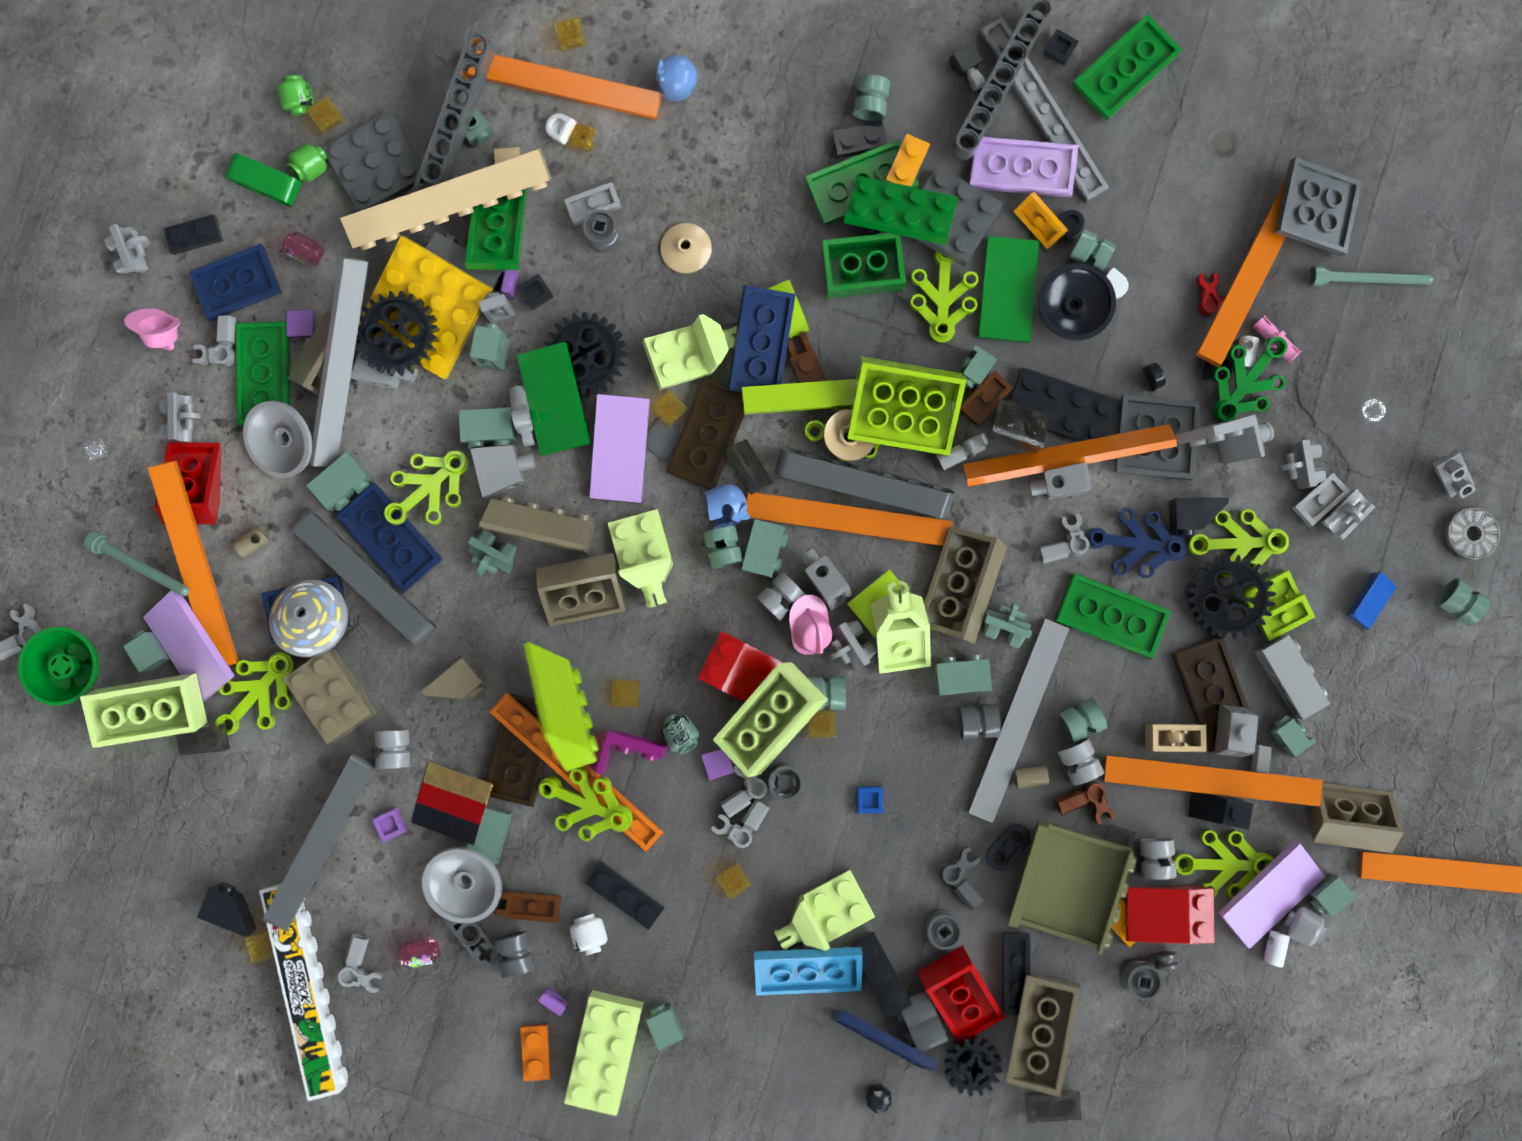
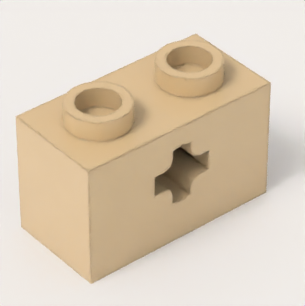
(1175, 737)

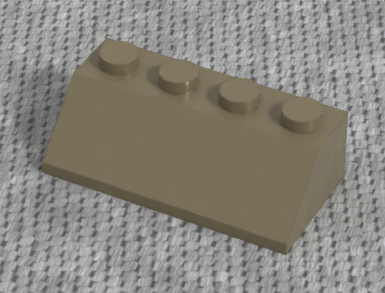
(538, 525)
(963, 583)
(1043, 1034)

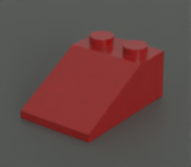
(201, 477)
(736, 667)
(1170, 914)
(960, 994)

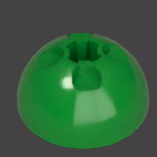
(46, 663)

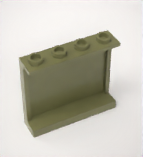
(1072, 885)

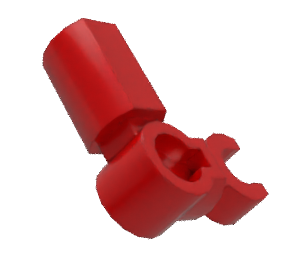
(1209, 298)

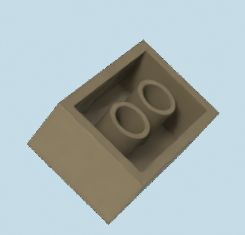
(330, 696)

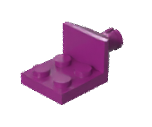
(625, 743)

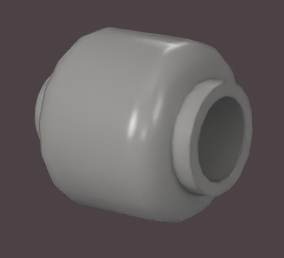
(1305, 926)

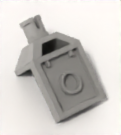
(1236, 438)

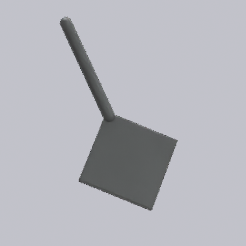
(662, 439)

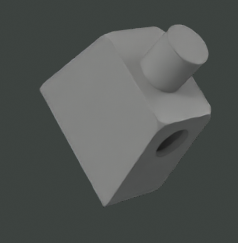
(366, 375)
(500, 469)
(1074, 477)
(832, 587)
(1236, 731)

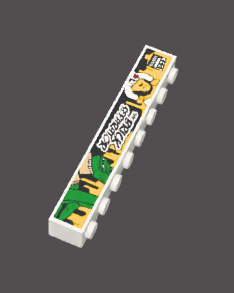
(307, 1003)

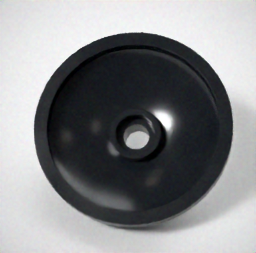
(1088, 290)

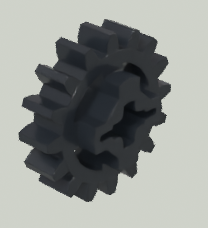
(972, 1077)

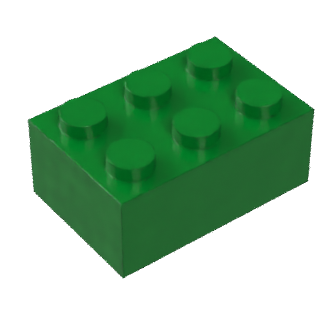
(863, 265)

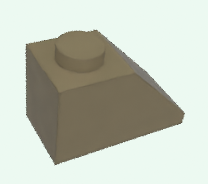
(457, 682)

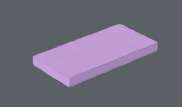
(1024, 167)
(619, 448)
(188, 643)
(1271, 894)

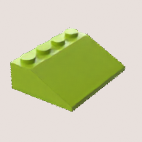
(905, 405)
(561, 707)

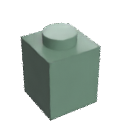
(146, 652)
(1331, 896)
(664, 1025)

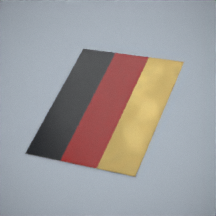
(451, 803)

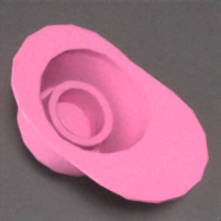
(154, 327)
(809, 625)

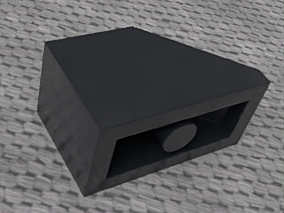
(1193, 513)
(1220, 810)
(227, 910)

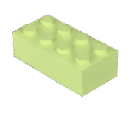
(144, 710)
(769, 719)
(604, 1052)

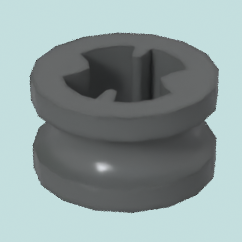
(1165, 960)

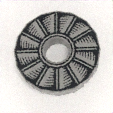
(1486, 529)

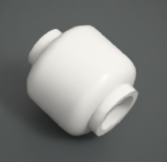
(588, 934)

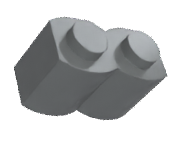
(923, 1022)

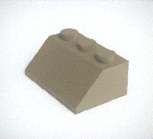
(309, 367)
(580, 589)
(1356, 818)

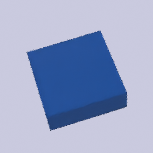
(870, 799)

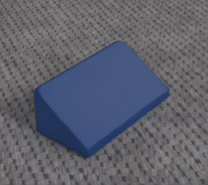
(1371, 600)

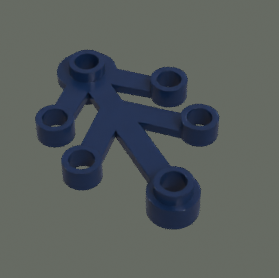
(1140, 543)

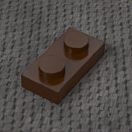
(985, 398)

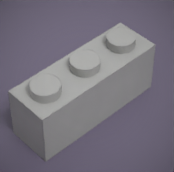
(1292, 677)

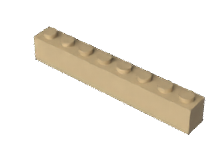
(446, 199)

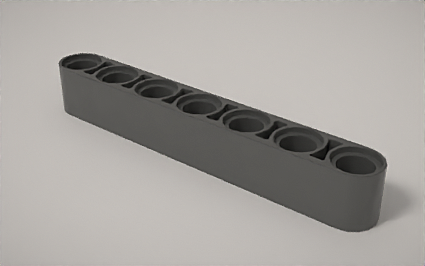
(1005, 67)
(451, 108)
(864, 482)
(362, 577)
(319, 842)

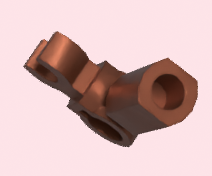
(1092, 793)

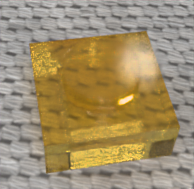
(570, 34)
(325, 114)
(669, 408)
(626, 693)
(822, 725)
(733, 881)
(260, 947)

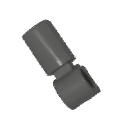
(952, 875)

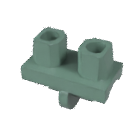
(489, 558)
(1017, 629)

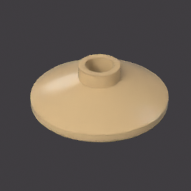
(686, 260)
(835, 441)

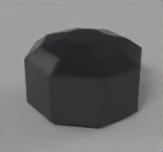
(878, 1098)

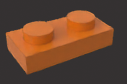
(536, 1052)

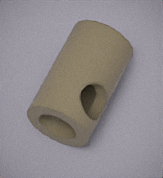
(251, 541)
(1031, 777)

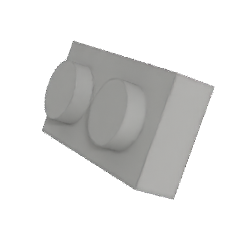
(600, 198)
(496, 307)
(1321, 500)

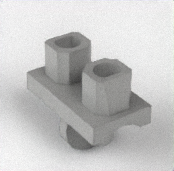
(130, 249)
(179, 417)
(1301, 464)
(1454, 475)
(1348, 514)
(848, 647)

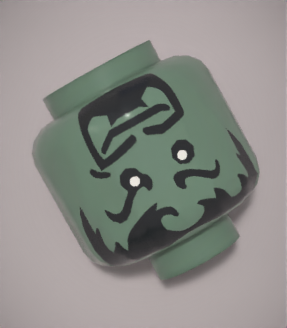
(679, 733)

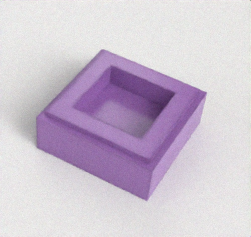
(509, 283)
(300, 324)
(717, 764)
(389, 825)
(553, 1001)

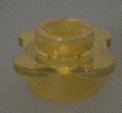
(582, 130)

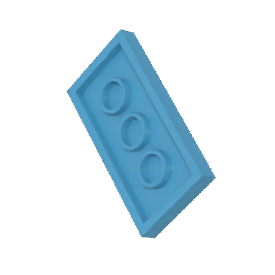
(808, 971)

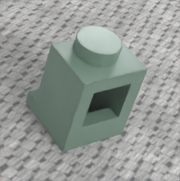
(480, 132)
(977, 368)
(1290, 735)

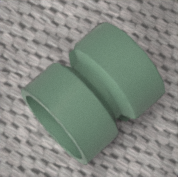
(871, 94)
(1092, 251)
(724, 556)
(1459, 599)
(833, 690)
(1083, 720)

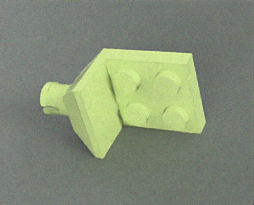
(688, 351)
(643, 553)
(901, 630)
(826, 913)

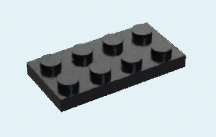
(1071, 408)

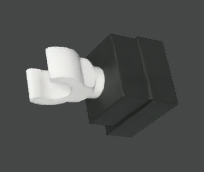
(966, 61)

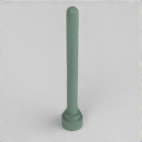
(1321, 275)
(98, 544)

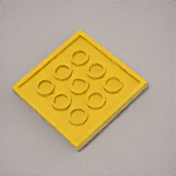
(443, 288)

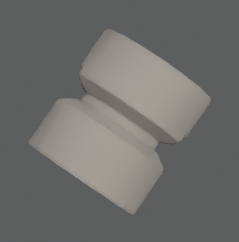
(780, 596)
(392, 749)
(1080, 762)
(1157, 858)

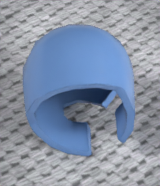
(676, 77)
(726, 505)

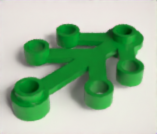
(1245, 382)

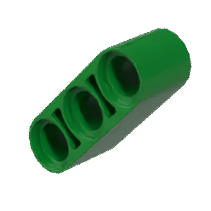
(263, 179)

